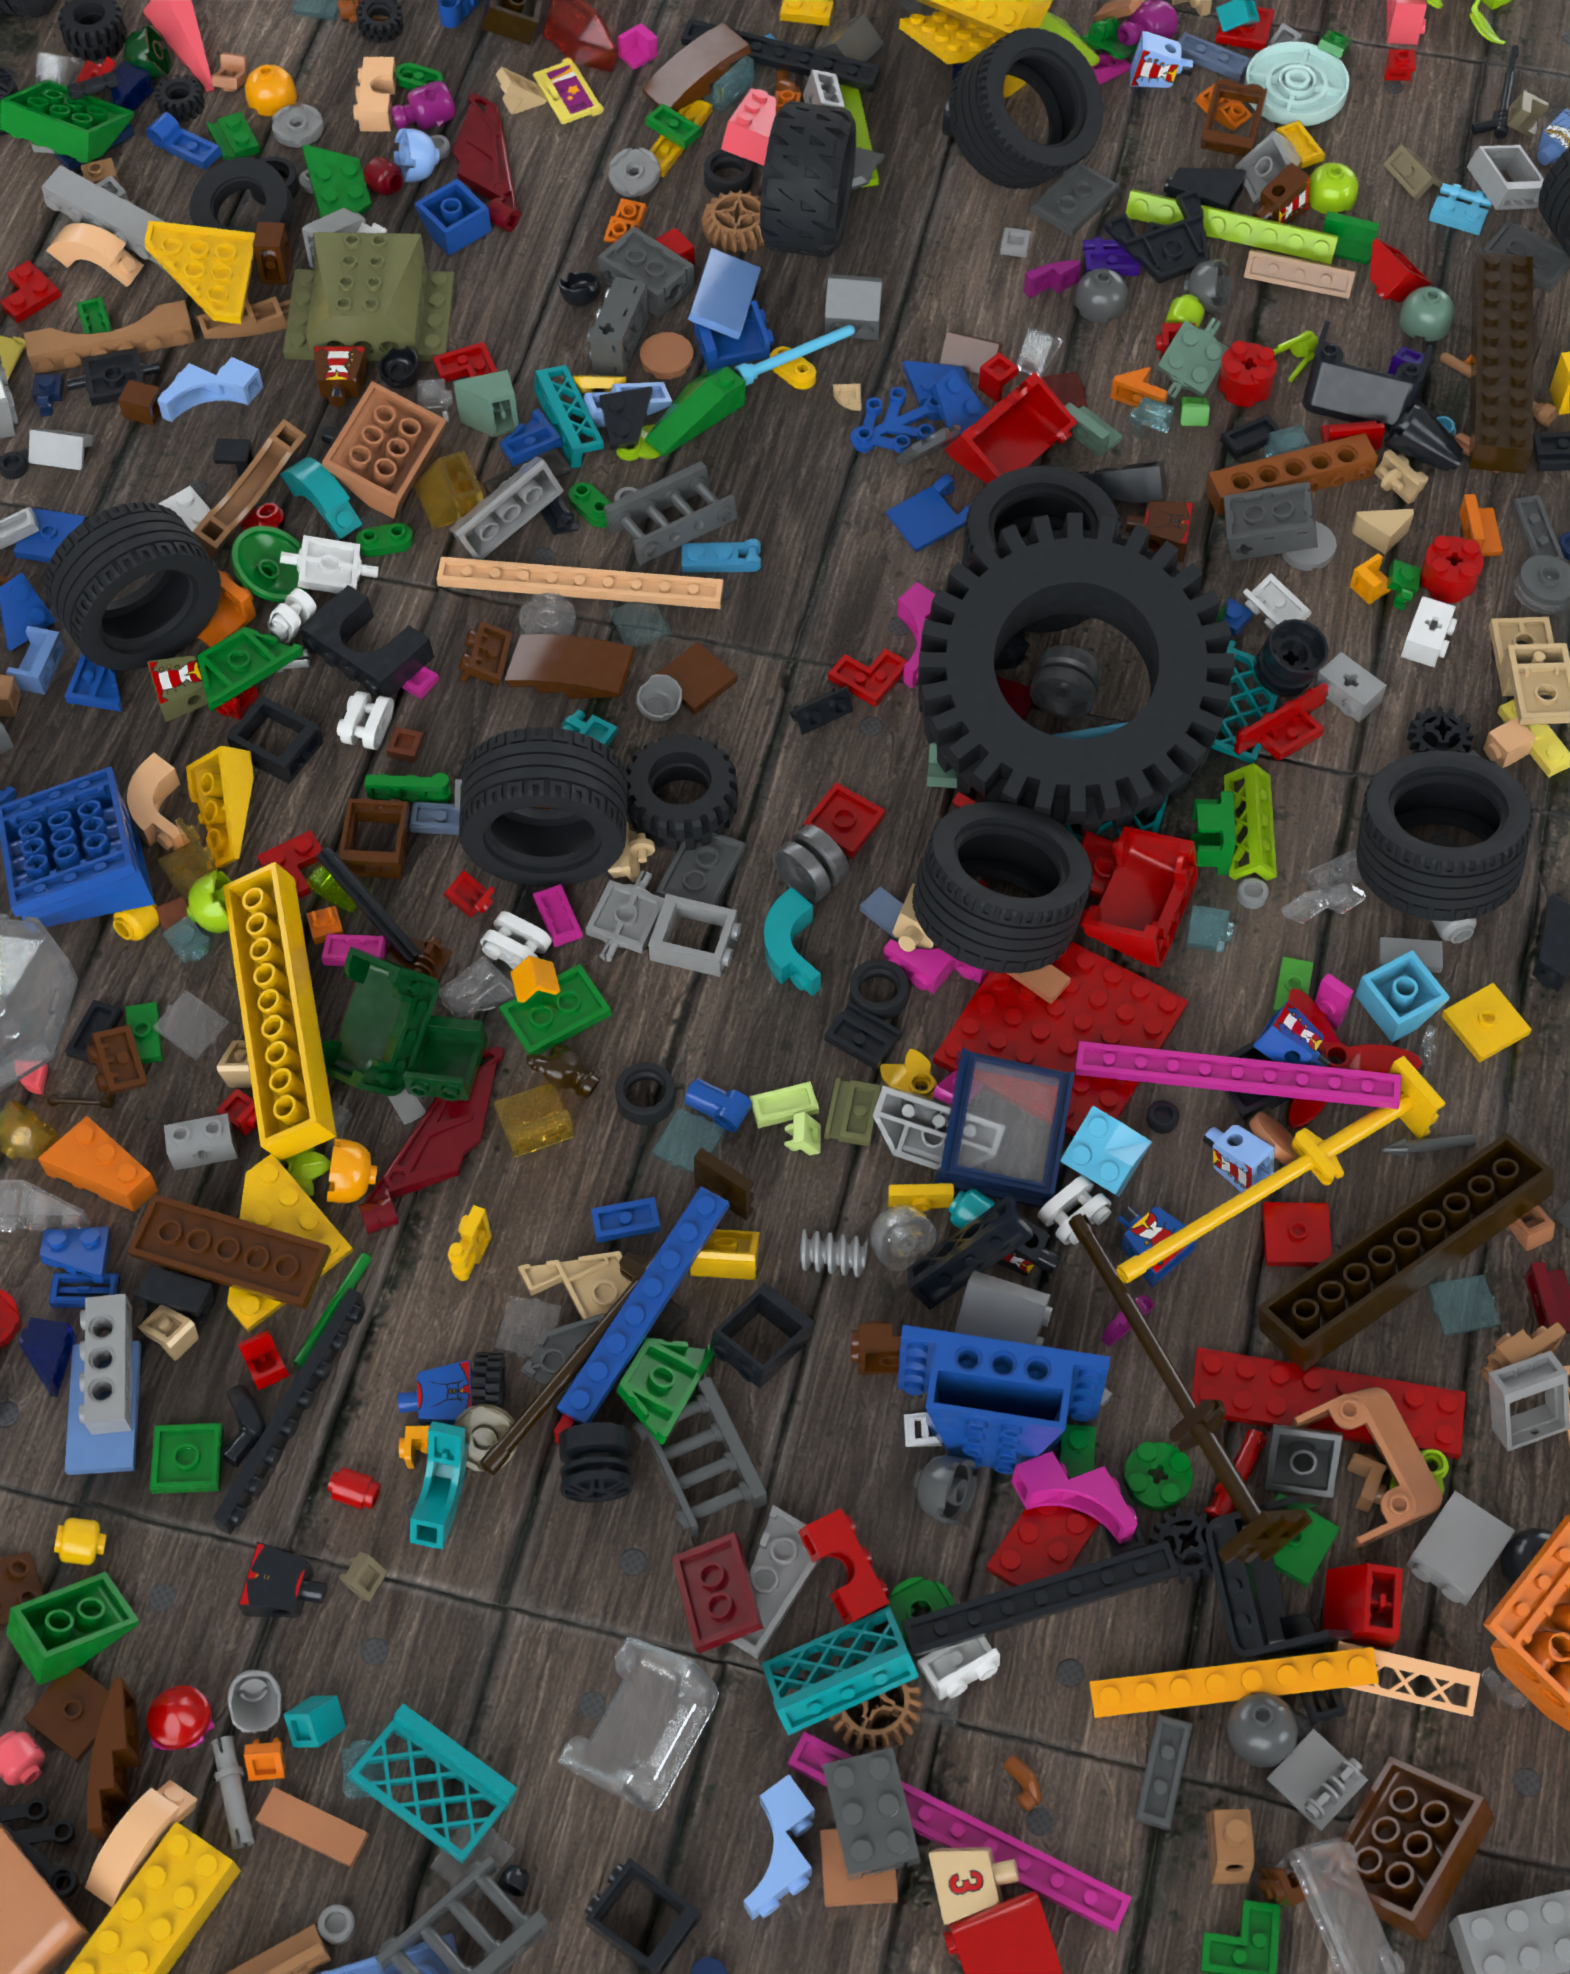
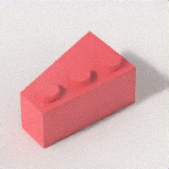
(751, 126)

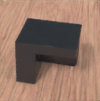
(234, 452)

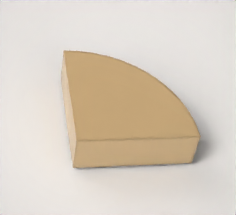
(848, 395)

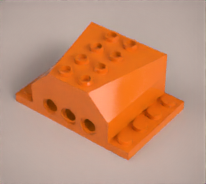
(1535, 1629)

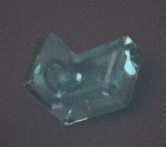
(1151, 414)

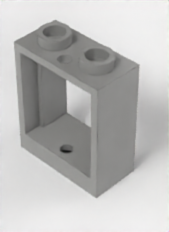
(1505, 195)
(688, 958)
(1523, 1380)

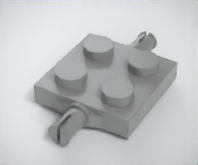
(625, 916)

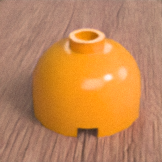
(269, 89)
(350, 1172)

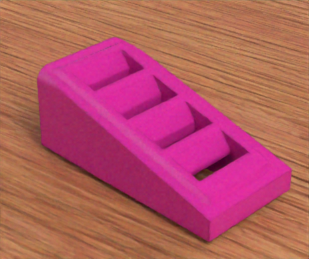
(1106, 71)

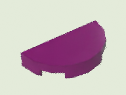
(1121, 1326)

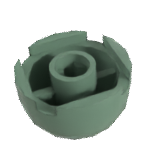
(1427, 313)

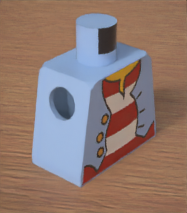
(1157, 62)
(1240, 1156)

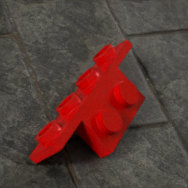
(1287, 727)

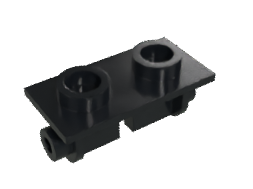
(559, 517)
(823, 710)

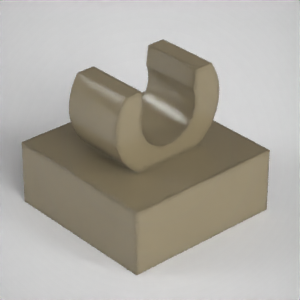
(363, 1576)

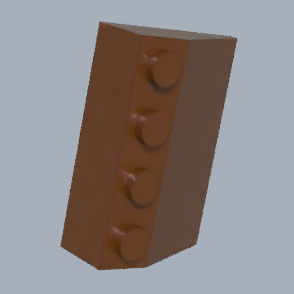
(1415, 1844)

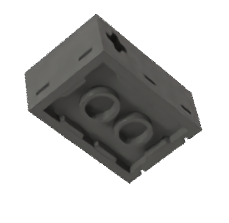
(648, 261)
(618, 327)
(1270, 521)
(871, 1813)

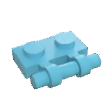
(1459, 214)

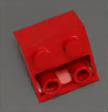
(1364, 1601)

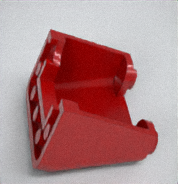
(1013, 431)
(1144, 895)
(1005, 1939)

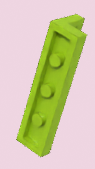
(1258, 820)

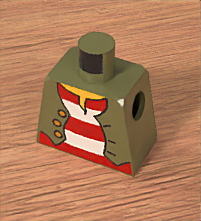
(178, 685)

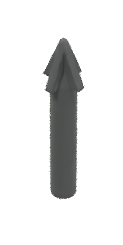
(1401, 1146)

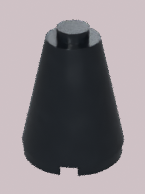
(1424, 438)

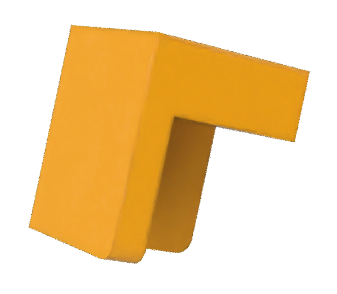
(1369, 580)
(533, 976)

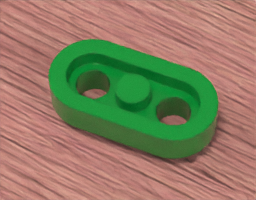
(413, 75)
(586, 501)
(384, 539)

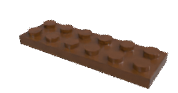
(229, 1251)

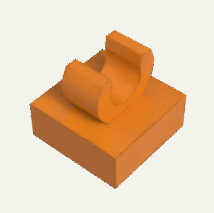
(324, 922)
(264, 1760)

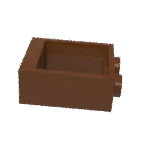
(1227, 142)
(375, 863)

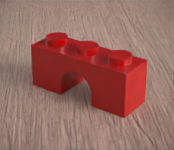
(836, 1538)

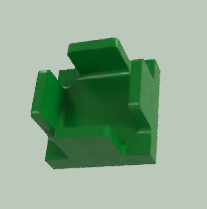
(1218, 818)

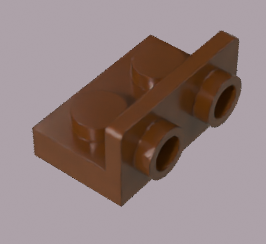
(485, 653)
(116, 1061)
(1280, 1886)

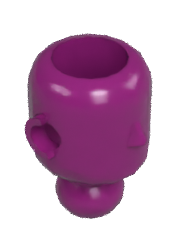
(1153, 17)
(427, 107)

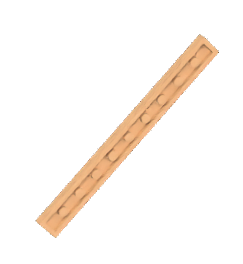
(580, 582)

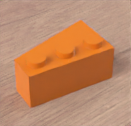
(100, 1165)

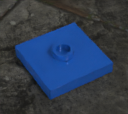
(53, 530)

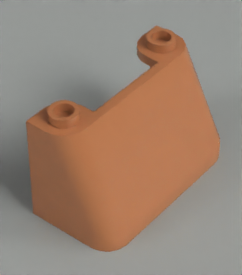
(34, 1922)

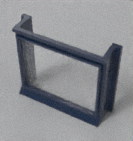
(1005, 1128)

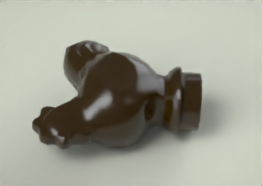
(565, 1070)

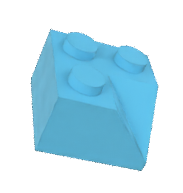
(1401, 995)
(1106, 1151)

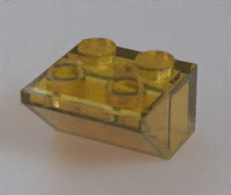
(448, 489)

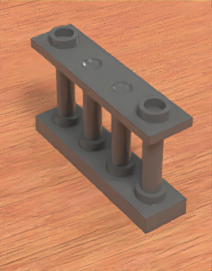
(662, 495)
(734, 1459)
(497, 1954)

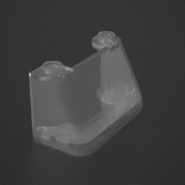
(645, 1726)

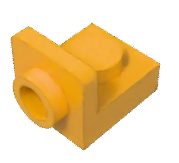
(415, 1439)

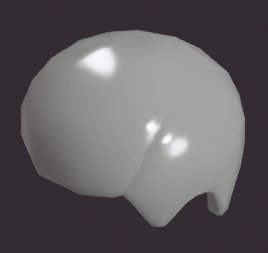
(659, 698)

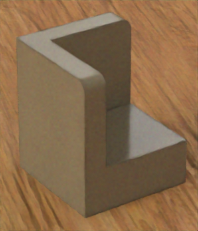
(1525, 112)

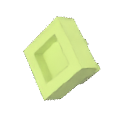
(805, 1134)

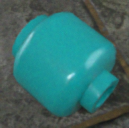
(968, 1207)

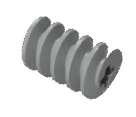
(833, 1254)

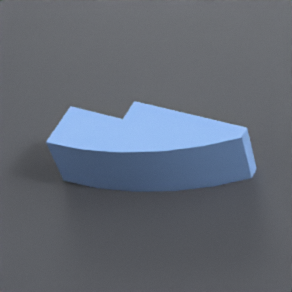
(658, 402)

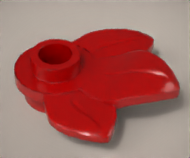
(266, 515)

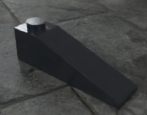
(1133, 484)

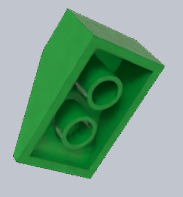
(69, 1626)

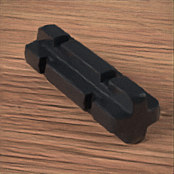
(92, 86)

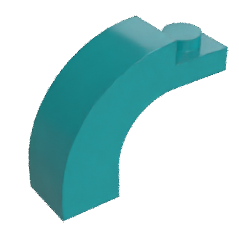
(325, 493)
(783, 923)
(441, 1486)

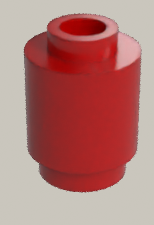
(354, 1488)

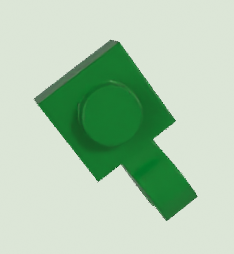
(1404, 581)

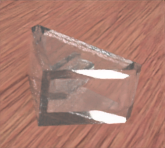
(1038, 351)

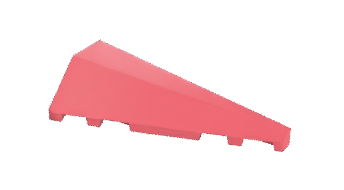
(181, 33)

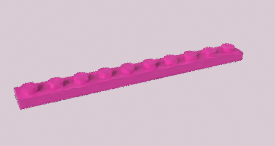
(1239, 1075)
(959, 1830)

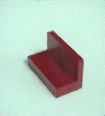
(1549, 1295)

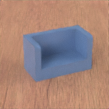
(40, 660)

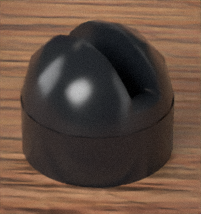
(514, 1881)

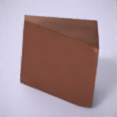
(172, 912)

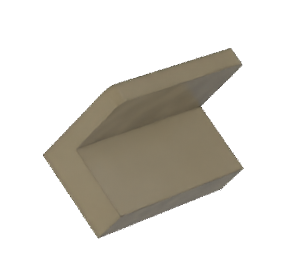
(1411, 171)

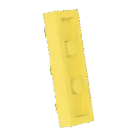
(1547, 748)

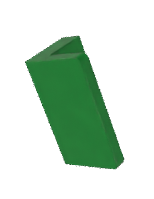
(1354, 236)

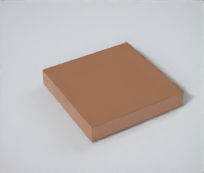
(842, 1892)

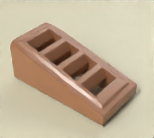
(1534, 1232)

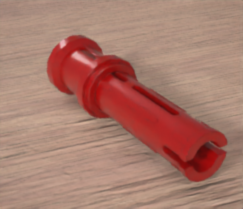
(1244, 1462)

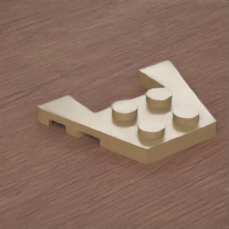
(591, 1281)

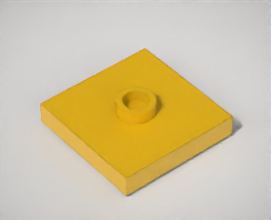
(1486, 1022)

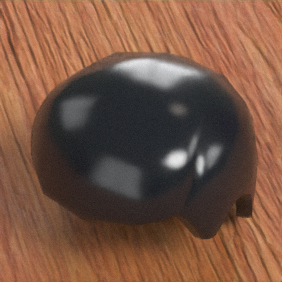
(580, 288)
(399, 367)

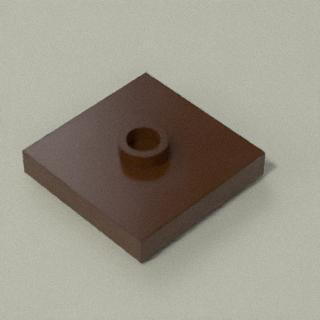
(70, 1713)

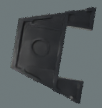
(1169, 249)

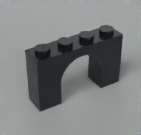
(379, 670)

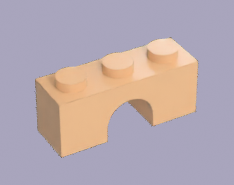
(373, 95)

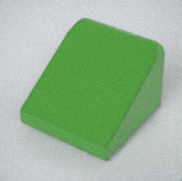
(1194, 411)

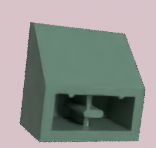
(487, 403)

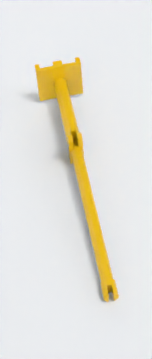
(1416, 1109)

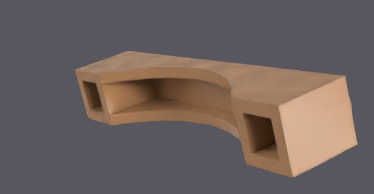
(59, 350)
(250, 488)

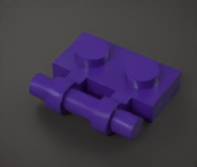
(1108, 255)

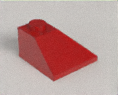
(1394, 272)

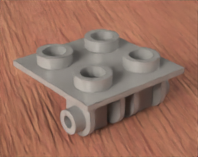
(1317, 1779)

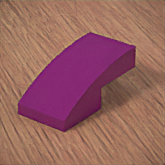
(1054, 275)

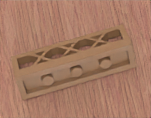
(1299, 273)
(293, 1956)

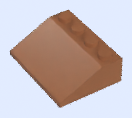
(384, 448)

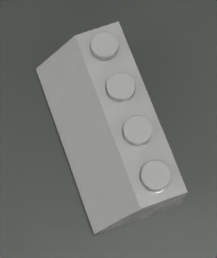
(507, 509)

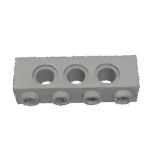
(114, 1412)

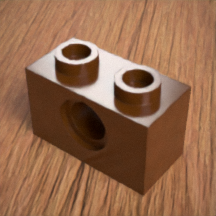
(272, 253)

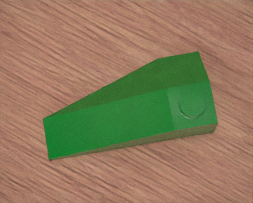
(697, 409)

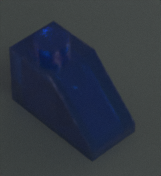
(133, 86)
(48, 1350)

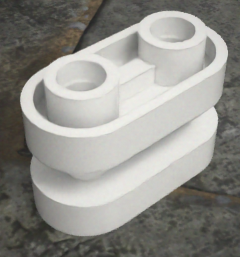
(289, 616)
(358, 710)
(514, 940)
(1076, 1192)

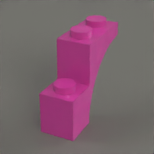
(913, 610)
(930, 967)
(1096, 1493)

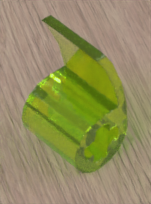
(325, 886)

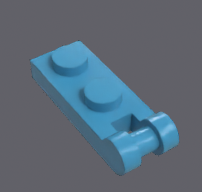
(721, 557)

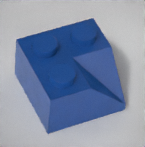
(454, 216)

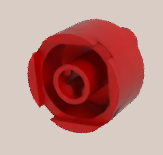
(1247, 373)
(1451, 568)

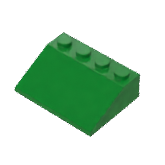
(67, 126)

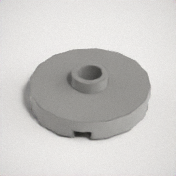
(297, 125)
(630, 162)
(1314, 557)

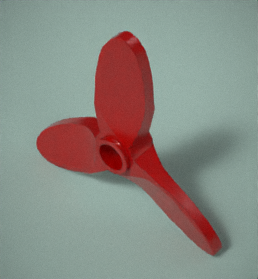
(1360, 1057)

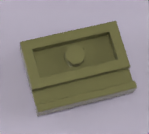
(852, 1112)

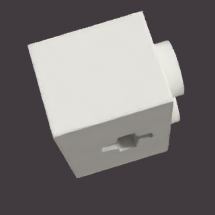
(1428, 632)

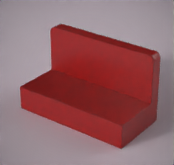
(1338, 431)

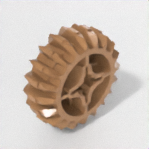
(733, 222)
(888, 1711)

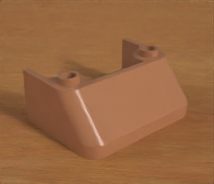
(1416, 1489)

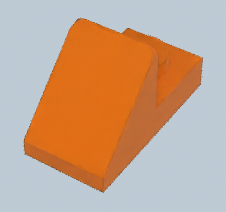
(1135, 385)

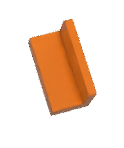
(1480, 525)

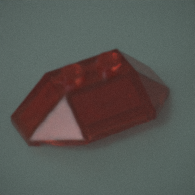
(580, 34)

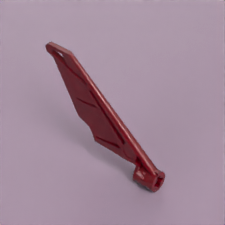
(485, 161)
(433, 1148)

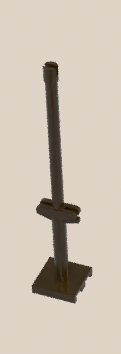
(708, 1173)
(1265, 1530)

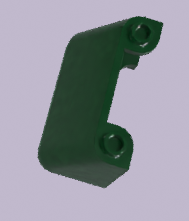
(381, 1024)

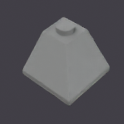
(1267, 162)

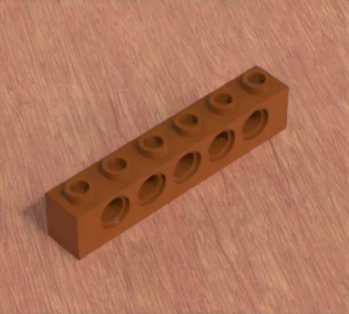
(1320, 464)

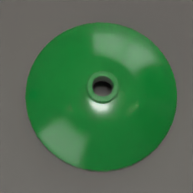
(257, 562)

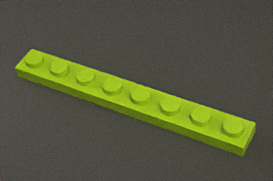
(1238, 227)

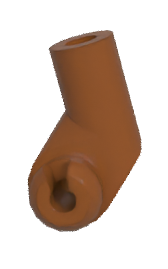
(783, 82)
(1027, 1778)

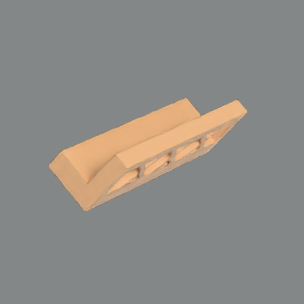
(1420, 1667)

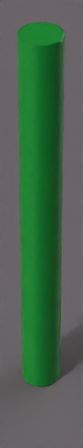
(349, 1282)

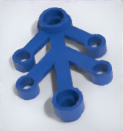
(868, 436)

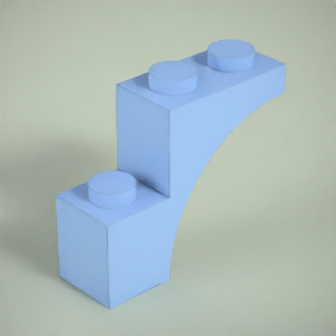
(194, 386)
(788, 1869)

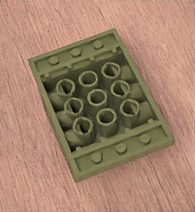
(370, 295)

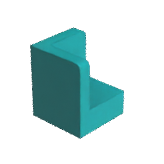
(1237, 13)
(314, 1721)

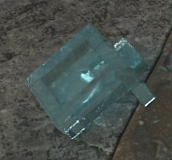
(187, 940)

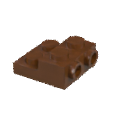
(875, 1348)

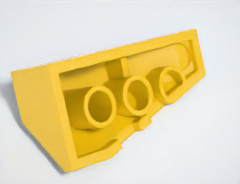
(222, 790)

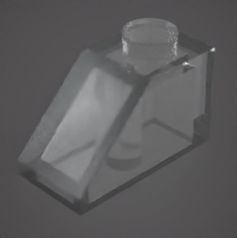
(56, 68)

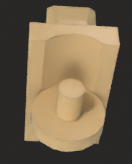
(1400, 477)
(635, 852)

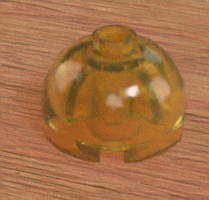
(24, 1133)

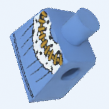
(1555, 139)

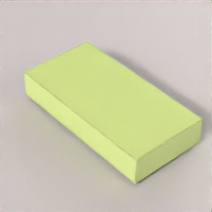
(783, 1103)

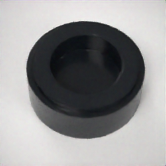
(13, 465)
(1162, 1117)

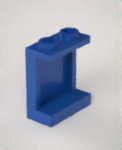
(723, 351)

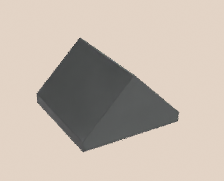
(854, 40)
(1302, 1460)

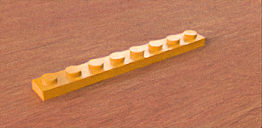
(1233, 1682)

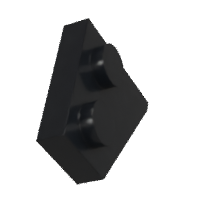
(625, 416)

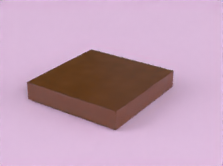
(699, 676)

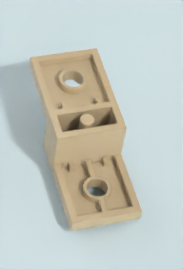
(1532, 668)

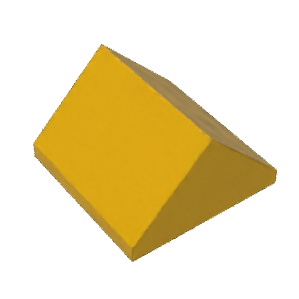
(728, 1255)

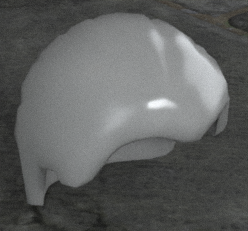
(254, 1701)

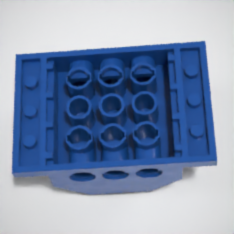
(73, 852)
(998, 1396)

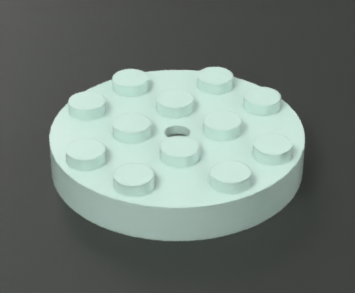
(1299, 83)

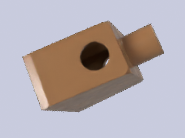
(1230, 1844)

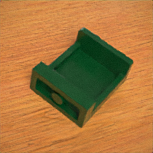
(447, 1059)

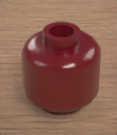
(383, 176)

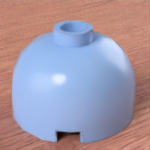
(415, 155)

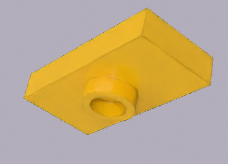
(1305, 145)
(921, 1195)

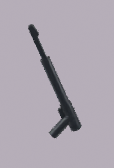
(1499, 120)

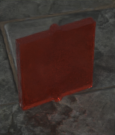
(1067, 388)

